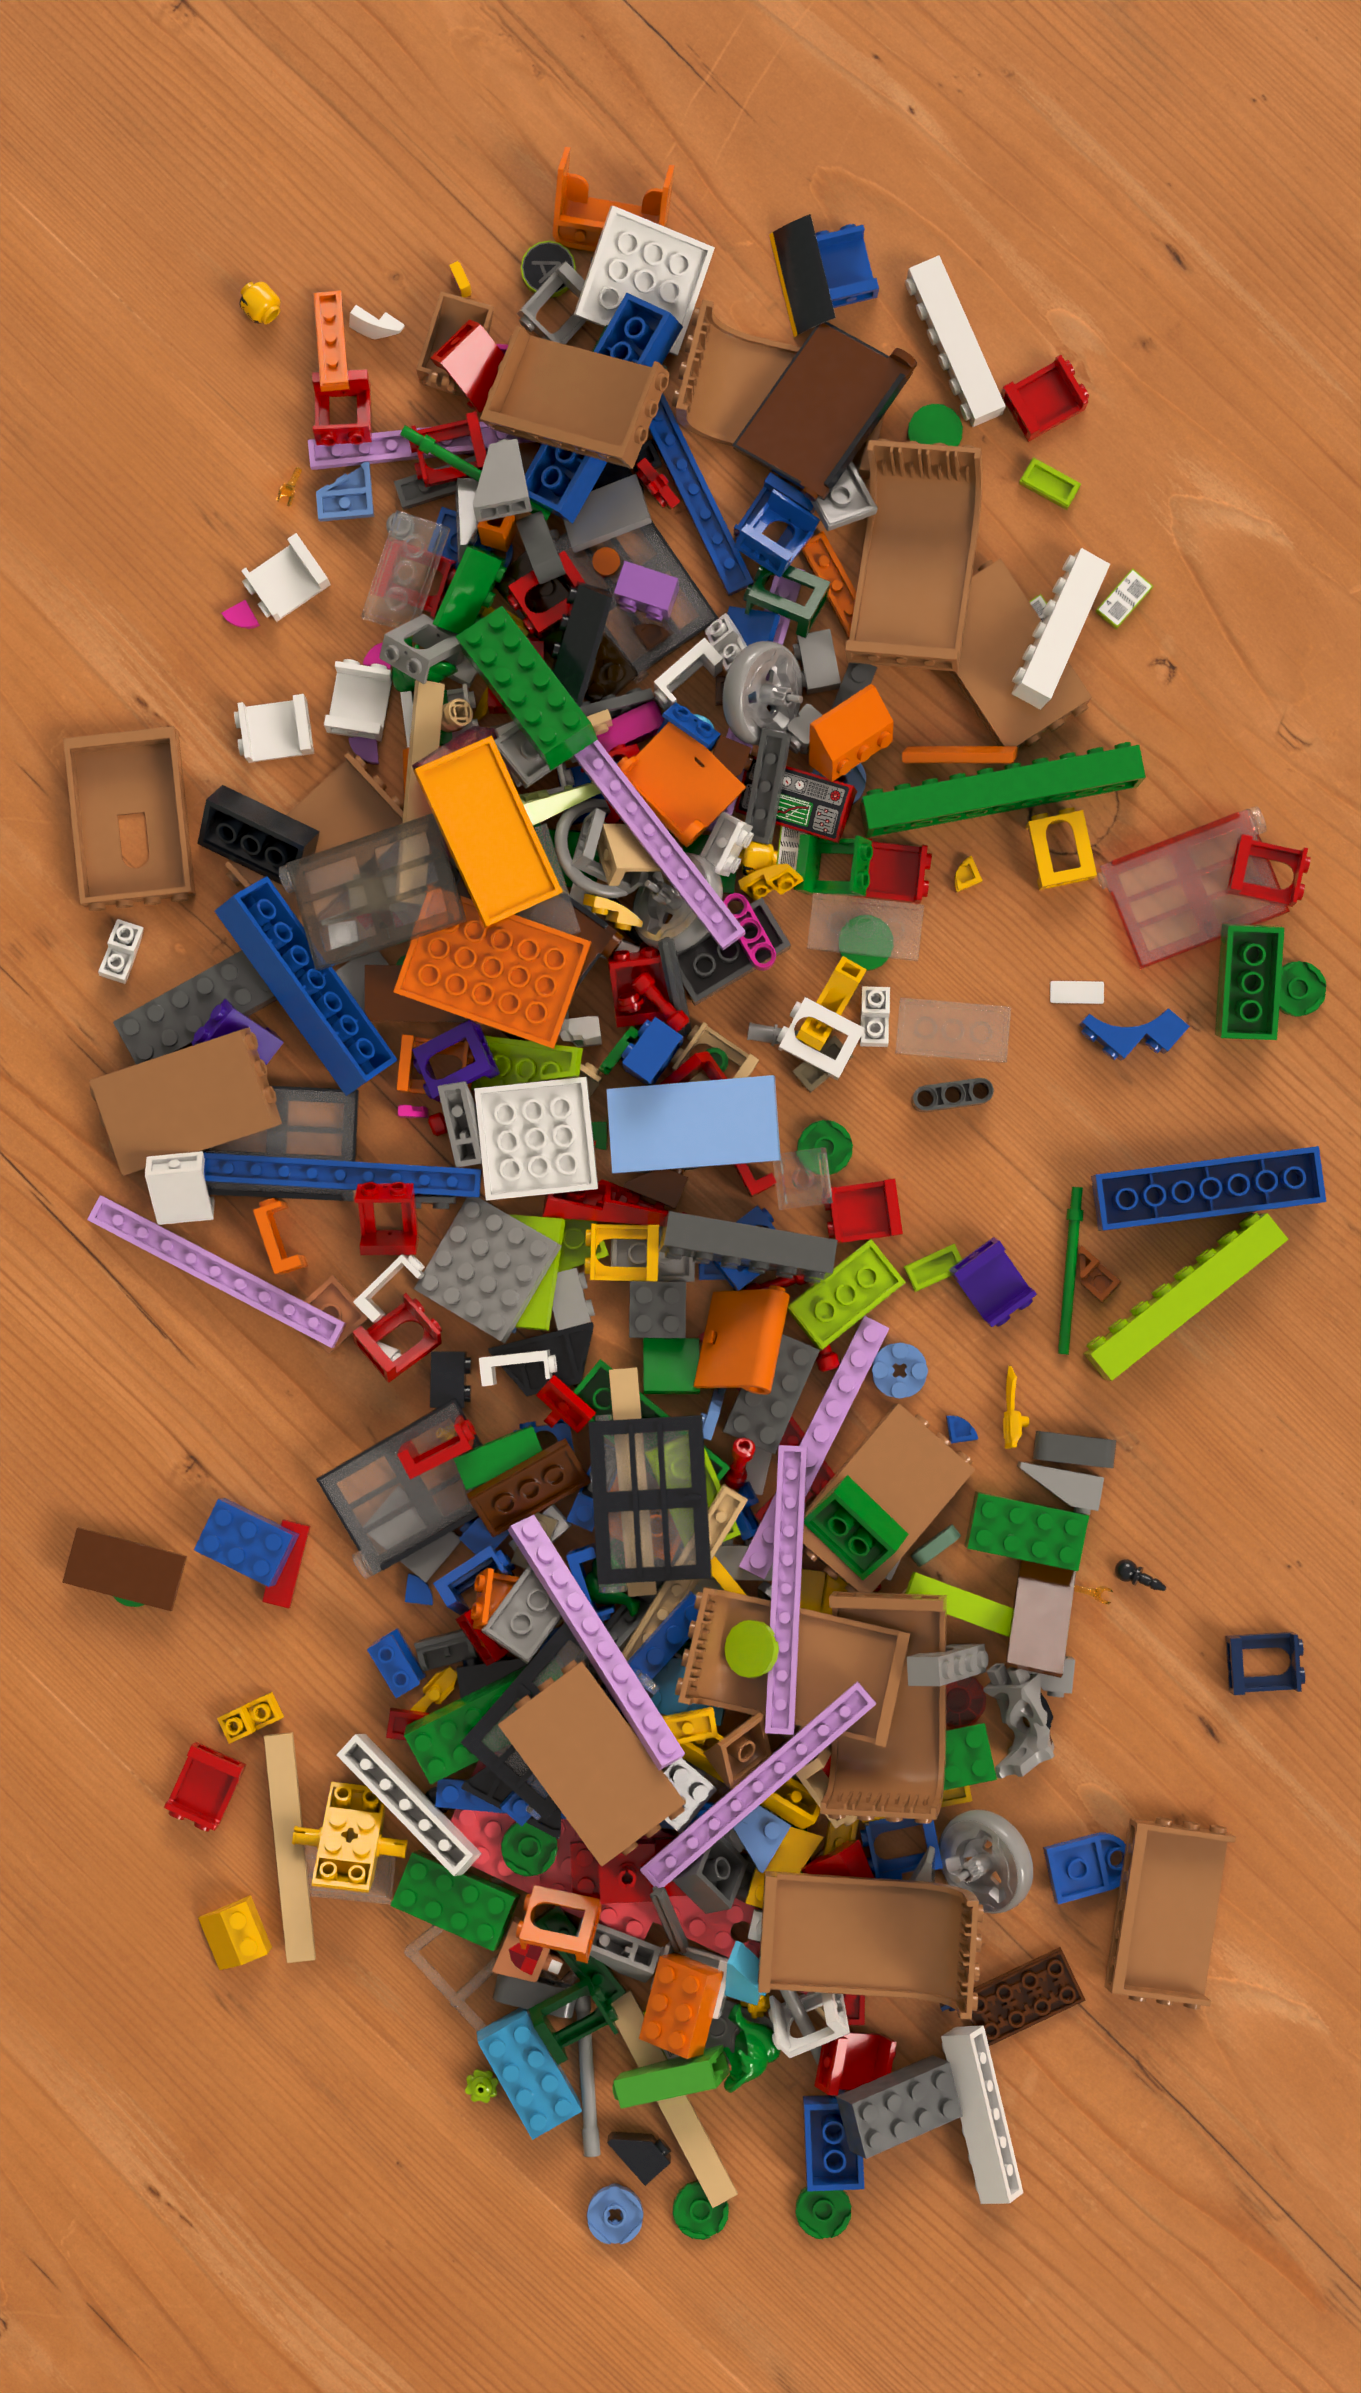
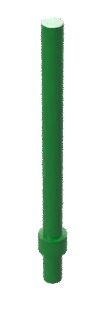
(428, 445)
(1074, 1216)

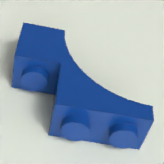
(1120, 1041)

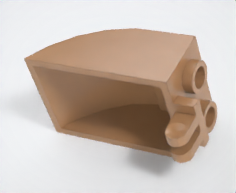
(447, 319)

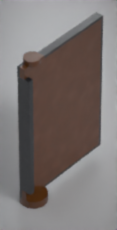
(824, 409)

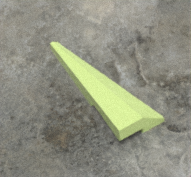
(542, 805)

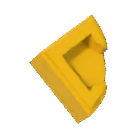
(966, 875)

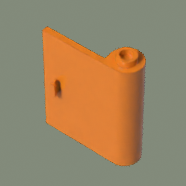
(676, 787)
(742, 1339)

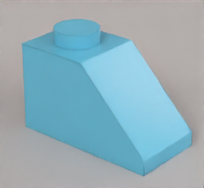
(743, 1975)

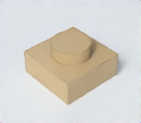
(601, 721)

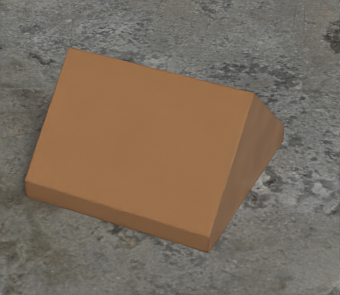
(740, 1751)

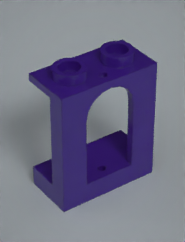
(484, 1065)

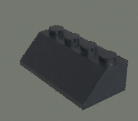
(580, 637)
(253, 833)

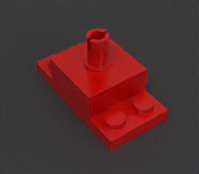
(619, 1878)

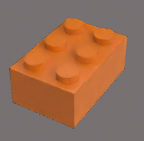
(681, 2005)

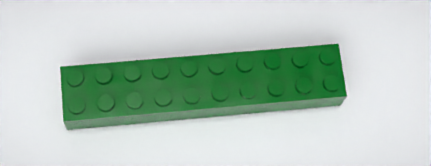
(1002, 790)

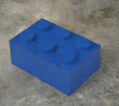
(652, 1051)
(246, 1542)
(827, 2153)

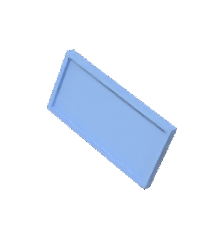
(693, 1124)

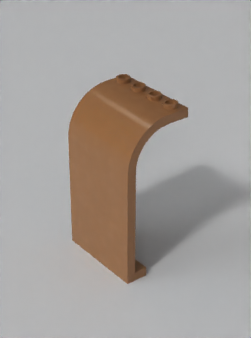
(729, 380)
(917, 555)
(830, 1660)
(910, 1771)
(870, 1938)

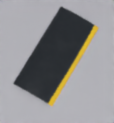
(802, 275)

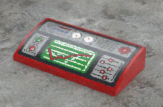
(807, 803)

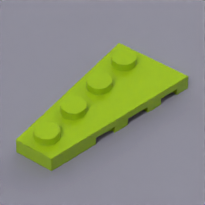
(529, 1062)

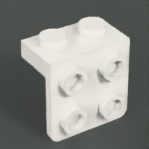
(727, 843)

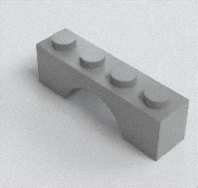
(945, 1667)

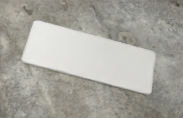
(1077, 992)
(757, 1469)

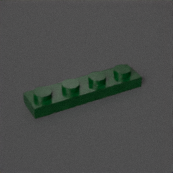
(600, 1974)

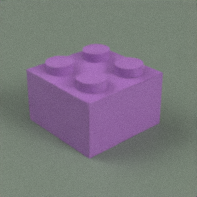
(646, 591)

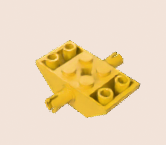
(349, 1839)

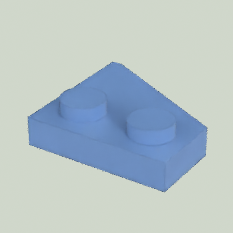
(347, 497)
(711, 1417)
(761, 1835)

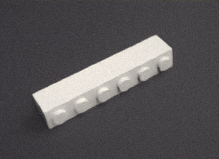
(955, 341)
(1060, 628)
(409, 1804)
(983, 2115)

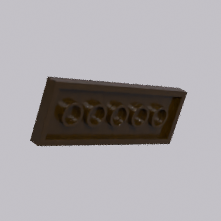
(611, 668)

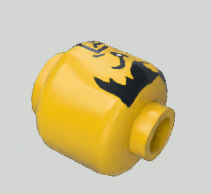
(259, 302)
(757, 857)

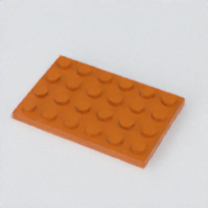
(499, 975)

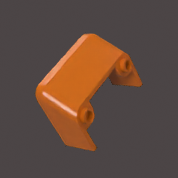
(582, 218)

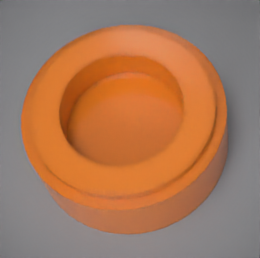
(606, 562)

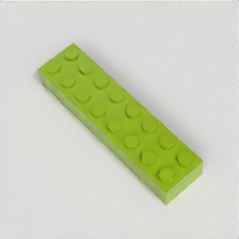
(1186, 1296)

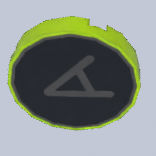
(541, 262)

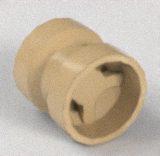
(456, 715)

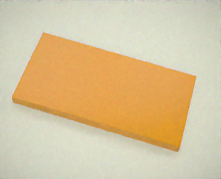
(488, 831)

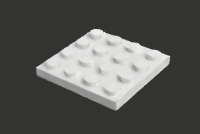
(647, 263)
(536, 1138)

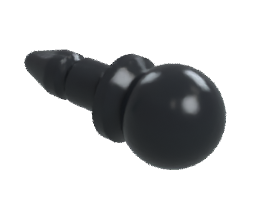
(1128, 1571)

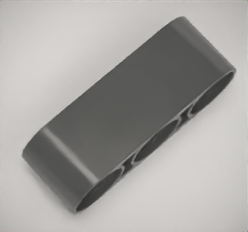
(540, 547)
(965, 1090)
(1074, 1449)
(528, 1994)

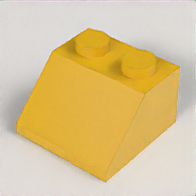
(235, 1933)

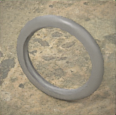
(563, 855)

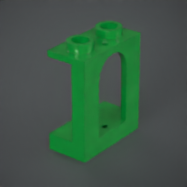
(809, 865)

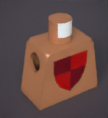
(523, 1963)

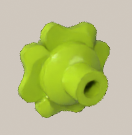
(481, 2086)

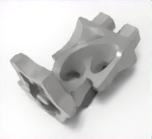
(1021, 1697)

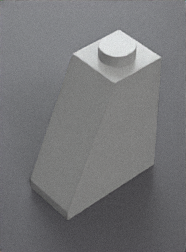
(502, 483)

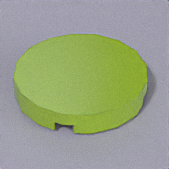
(751, 1649)

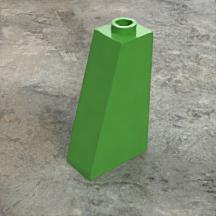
(671, 2078)

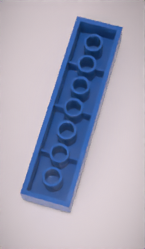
(636, 334)
(312, 998)
(1208, 1188)

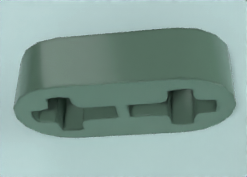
(935, 1545)

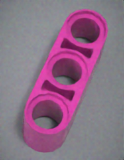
(633, 726)
(760, 941)

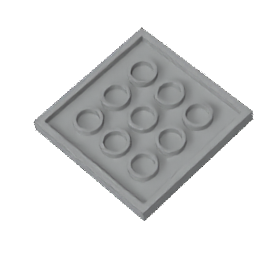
(487, 1268)

